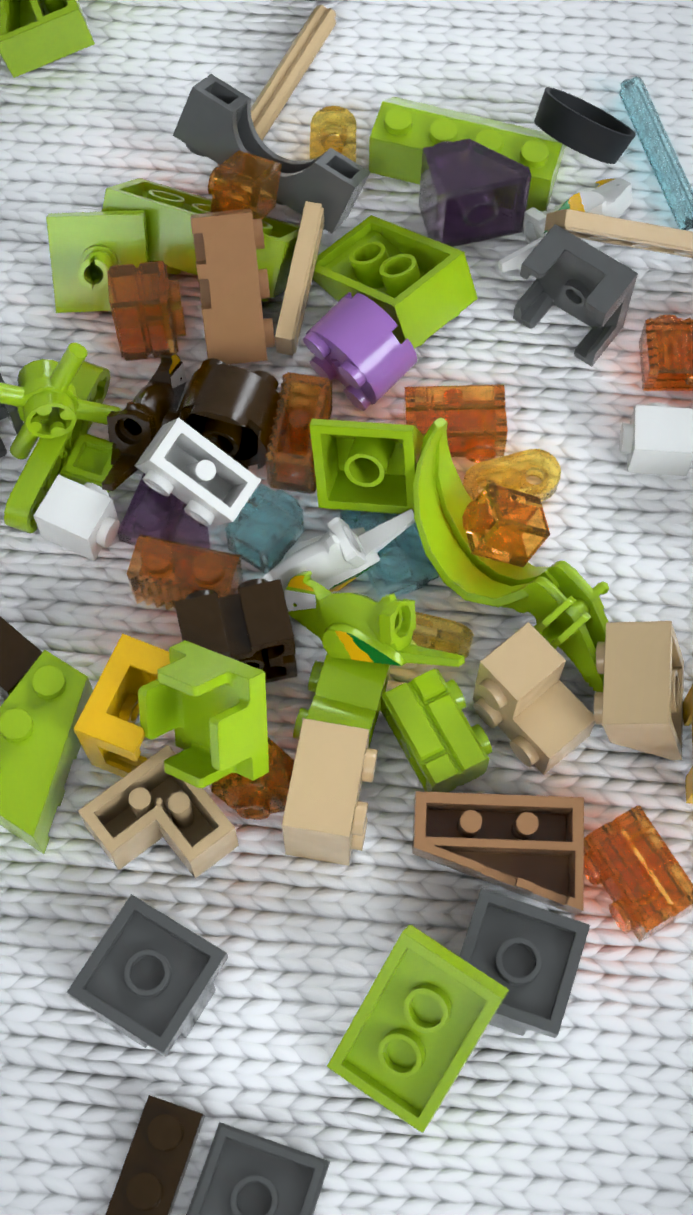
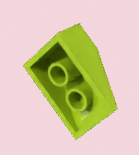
(403, 272)

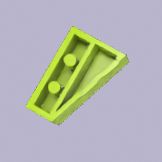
(40, 32)
(39, 746)

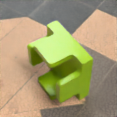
(215, 715)

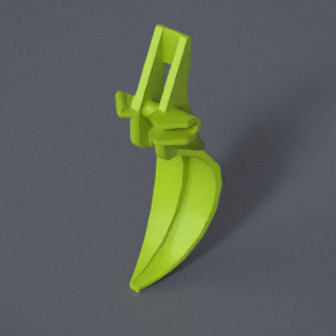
(557, 596)

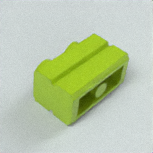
(435, 732)

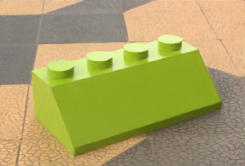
(409, 126)
(171, 234)

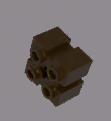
(243, 626)

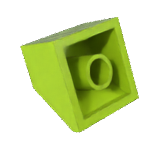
(365, 465)

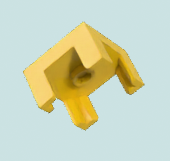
(110, 714)

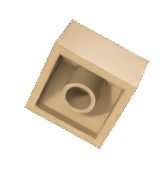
(641, 687)

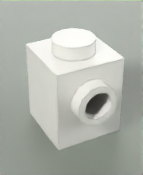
(658, 440)
(78, 517)

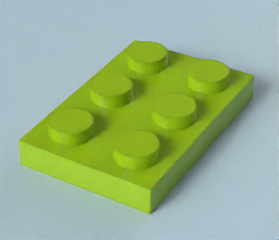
(417, 1027)

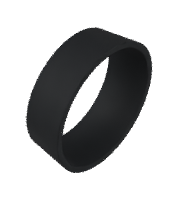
(582, 126)

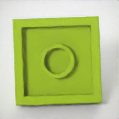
(85, 248)

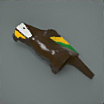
(143, 417)

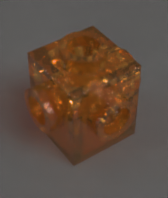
(262, 796)

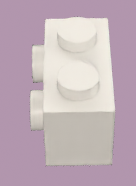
(197, 474)

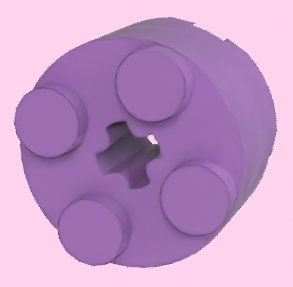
(359, 349)

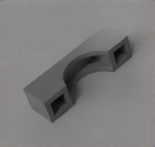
(220, 123)

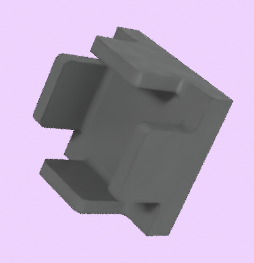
(530, 955)
(149, 976)

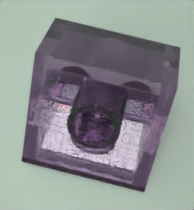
(471, 193)

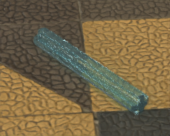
(659, 150)

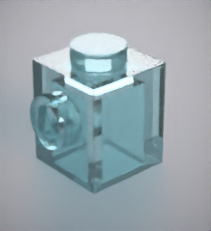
(265, 528)

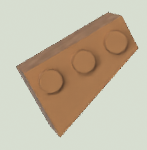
(232, 285)
(507, 840)

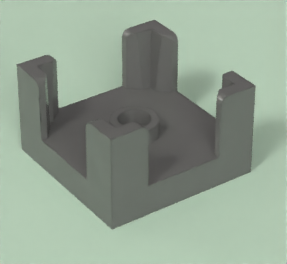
(580, 283)

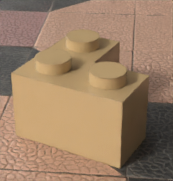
(524, 697)
(323, 803)
(157, 806)

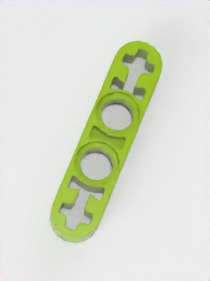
(51, 453)

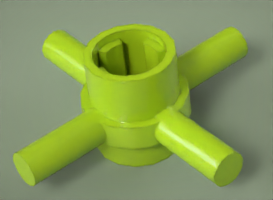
(49, 400)

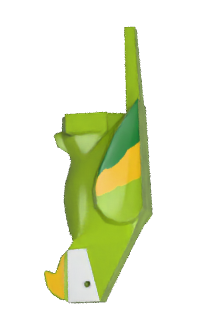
(360, 627)

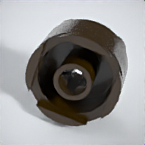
(232, 409)

